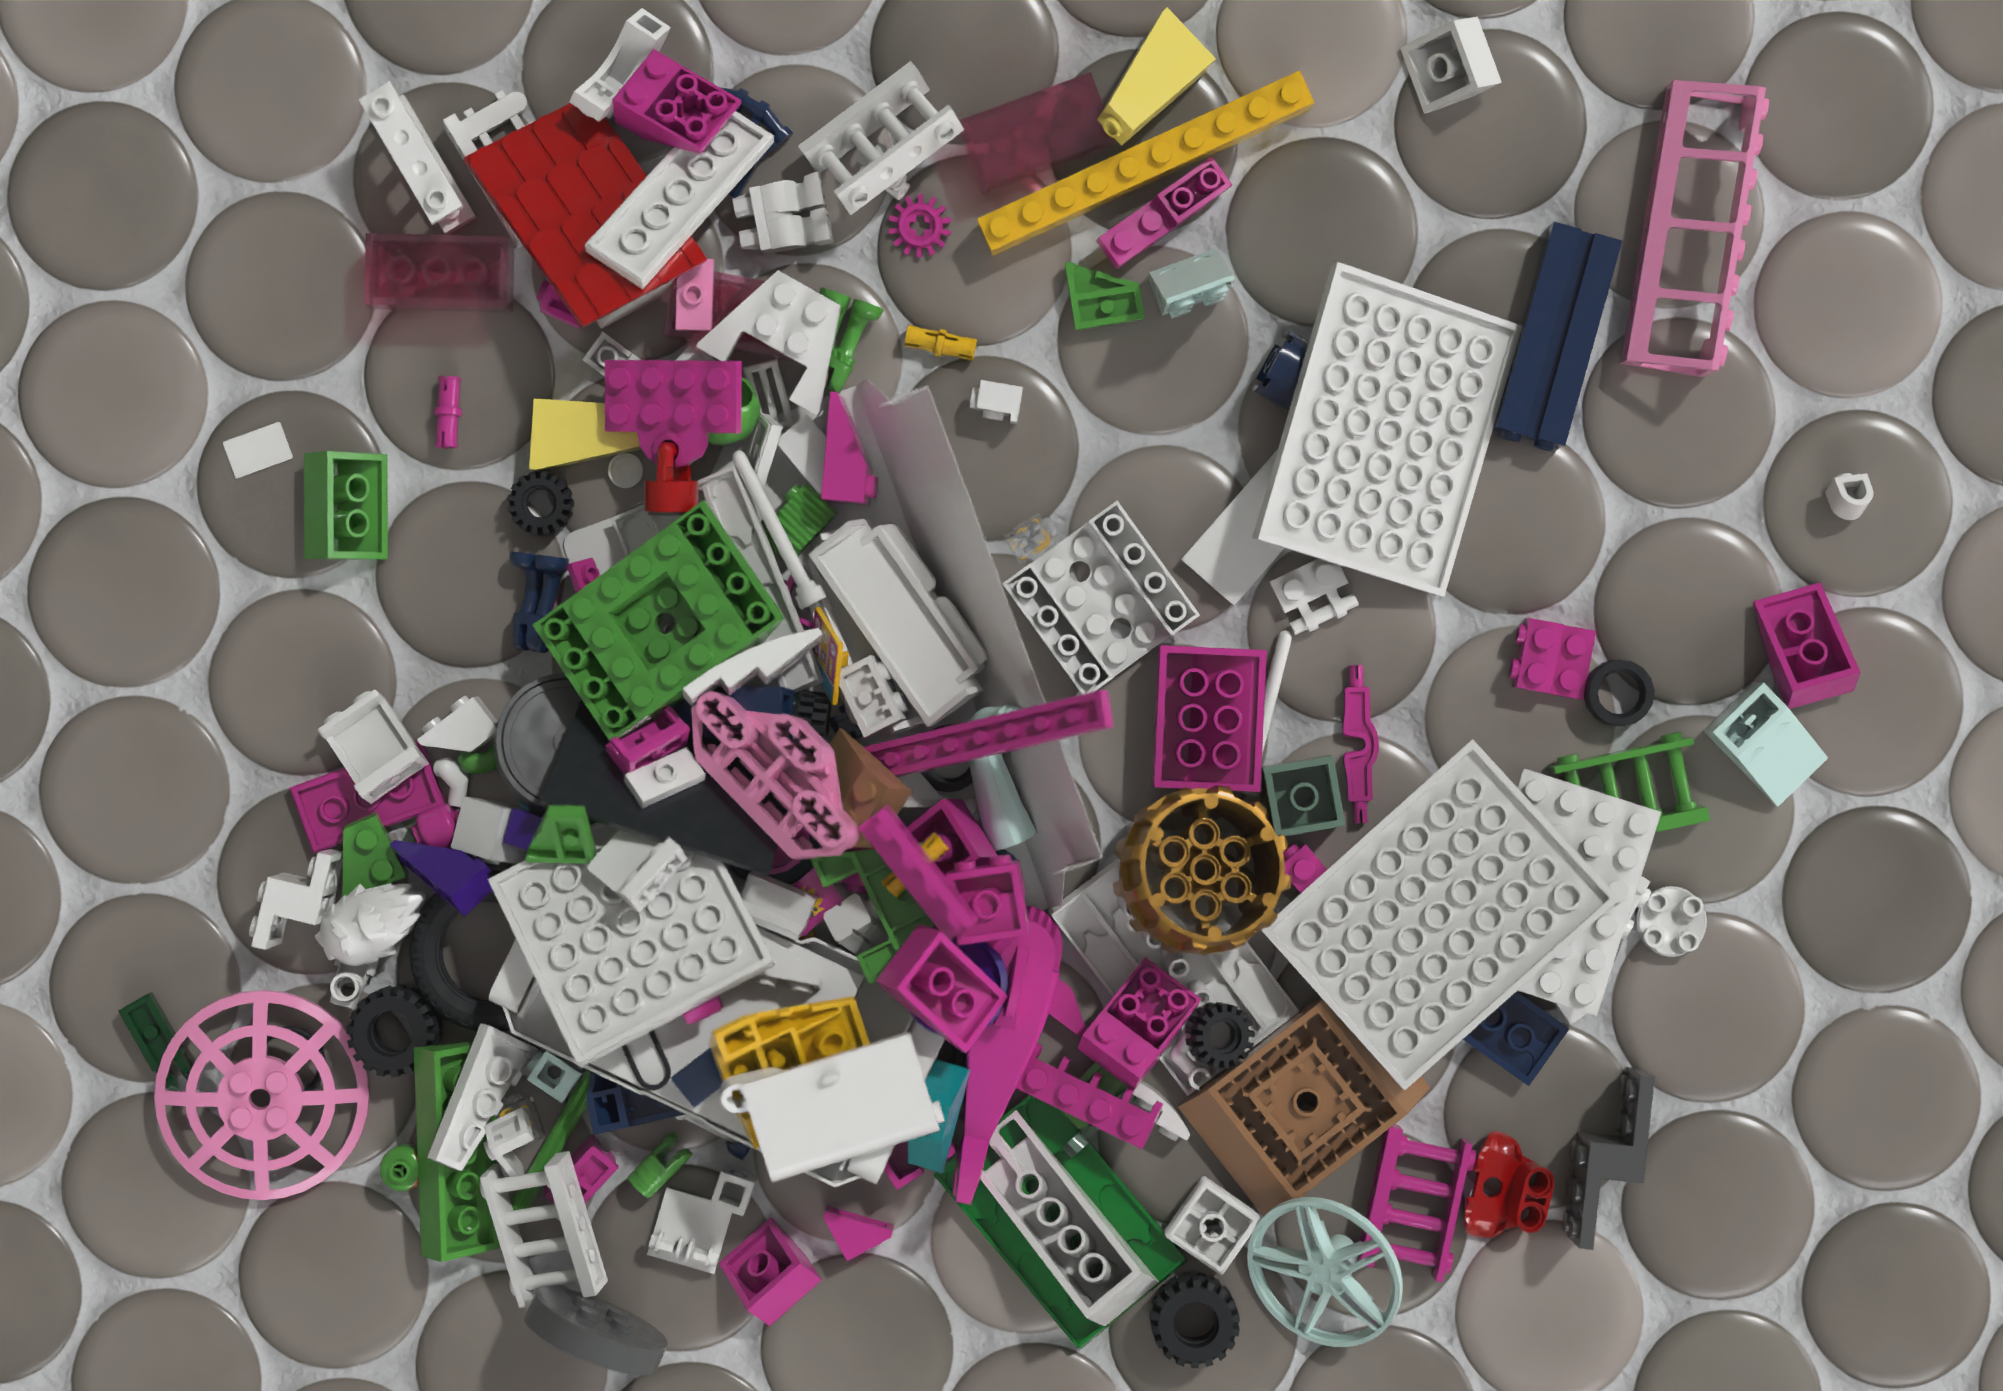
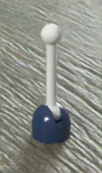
(733, 1146)

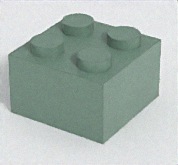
(1303, 795)

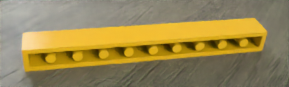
(1145, 163)

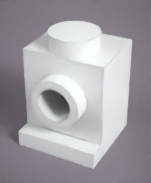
(997, 400)

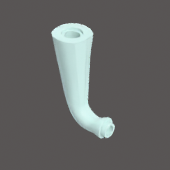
(997, 799)

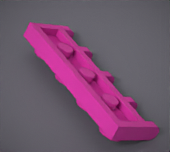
(1087, 1100)

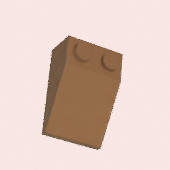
(864, 783)

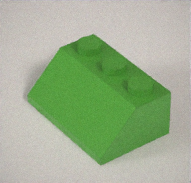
(345, 506)

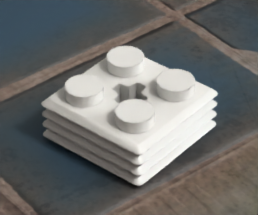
(1214, 1248)

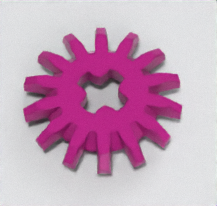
(910, 215)

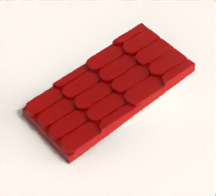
(555, 192)

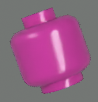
(436, 826)

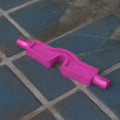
(1359, 763)

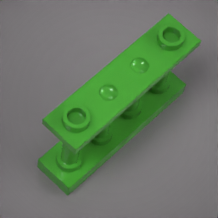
(1685, 811)

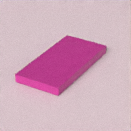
(333, 802)

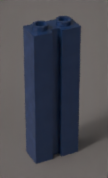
(1557, 336)

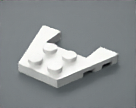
(790, 321)

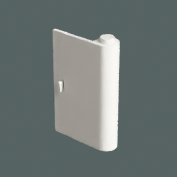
(841, 1107)

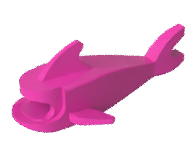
(1008, 1042)

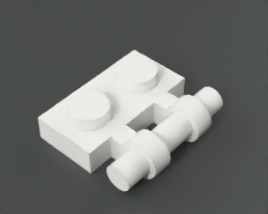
(1308, 583)

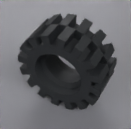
(519, 503)
(816, 711)
(1238, 1039)

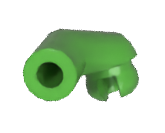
(477, 762)

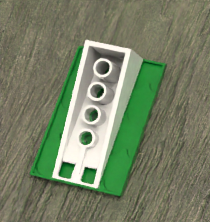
(1066, 1222)

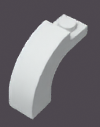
(636, 41)

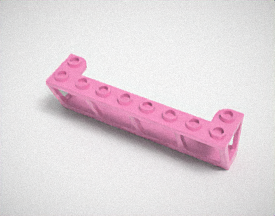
(1659, 220)

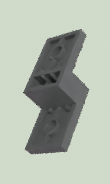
(1609, 1157)

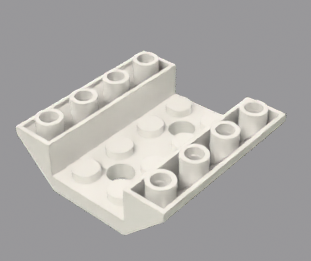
(1122, 583)

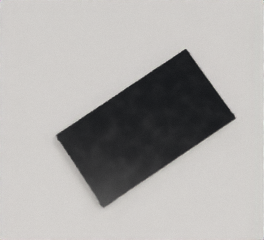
(697, 819)

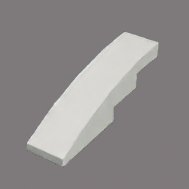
(762, 660)

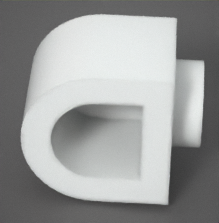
(1849, 495)

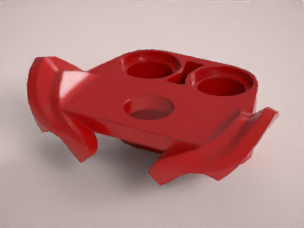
(1490, 1215)

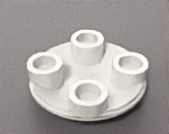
(1672, 921)

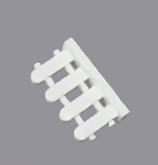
(479, 124)

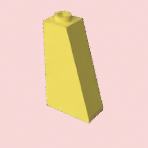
(1157, 75)
(573, 434)

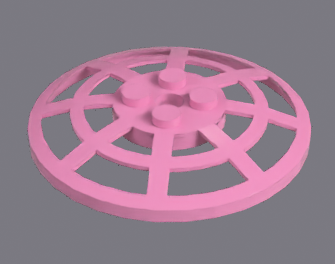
(265, 1073)

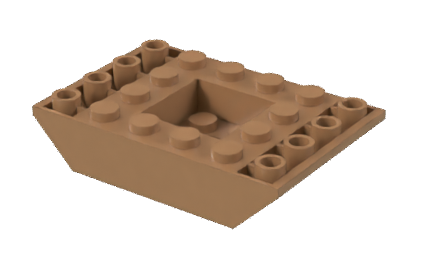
(1253, 1114)

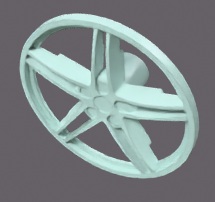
(1327, 1269)

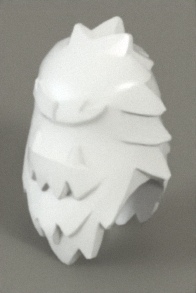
(369, 923)

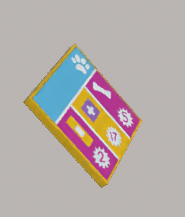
(829, 656)

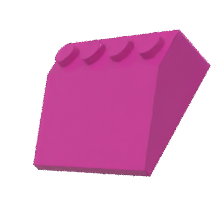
(1208, 718)

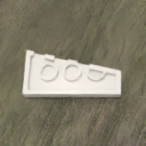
(484, 1079)

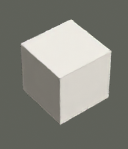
(482, 831)

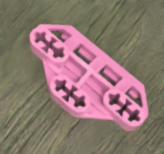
(777, 767)

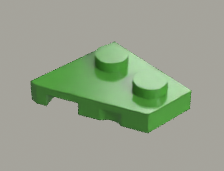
(1102, 299)
(562, 837)

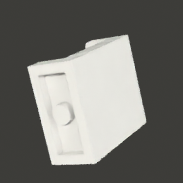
(373, 745)

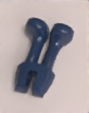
(539, 572)

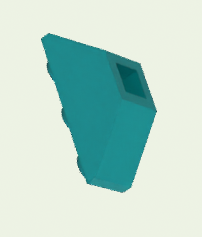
(947, 1085)

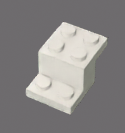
(296, 898)

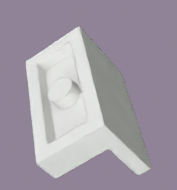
(777, 905)

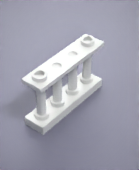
(865, 118)
(417, 158)
(567, 1208)

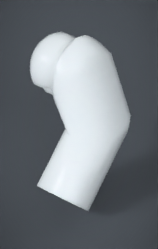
(454, 777)

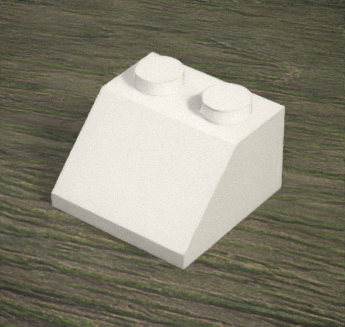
(1450, 64)

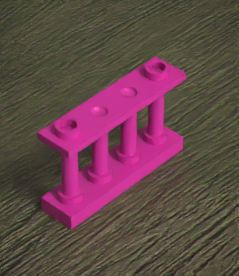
(1388, 1178)

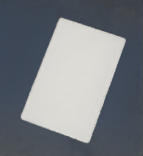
(257, 450)

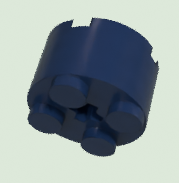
(1282, 369)

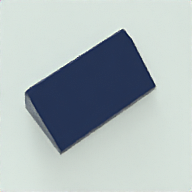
(698, 1078)

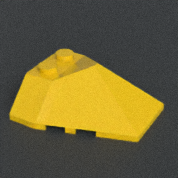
(785, 1040)

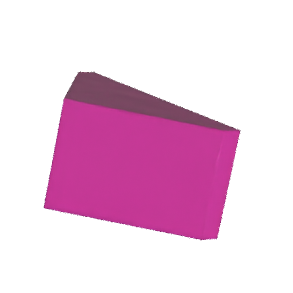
(855, 1232)

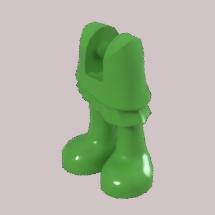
(842, 357)

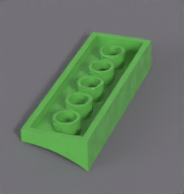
(451, 1207)

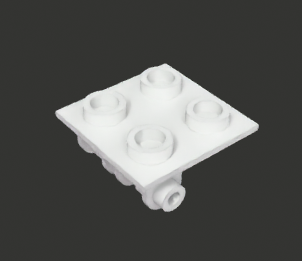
(689, 1231)

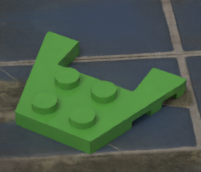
(897, 914)

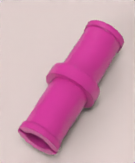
(447, 412)

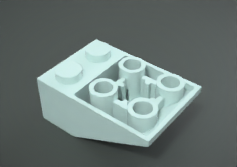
(1191, 282)
(1766, 742)

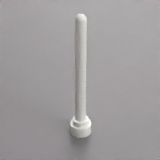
(807, 590)
(1273, 685)

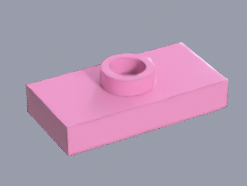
(695, 299)

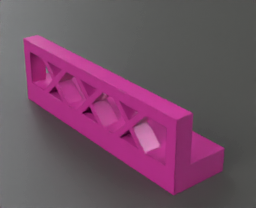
(918, 872)

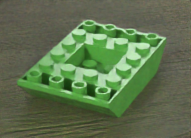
(611, 631)

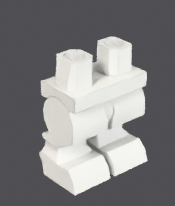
(774, 218)

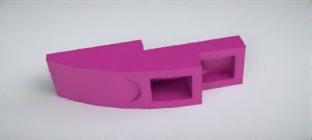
(1164, 213)

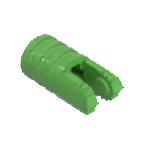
(654, 1170)

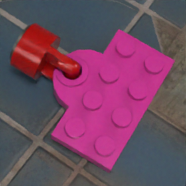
(673, 412)

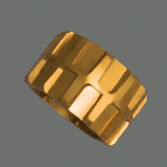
(1257, 838)

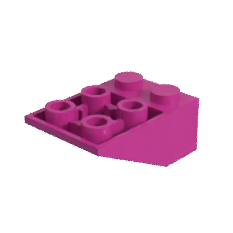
(672, 105)
(1138, 1023)

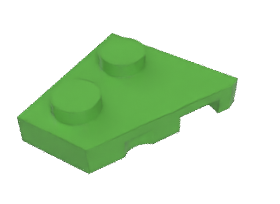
(368, 855)

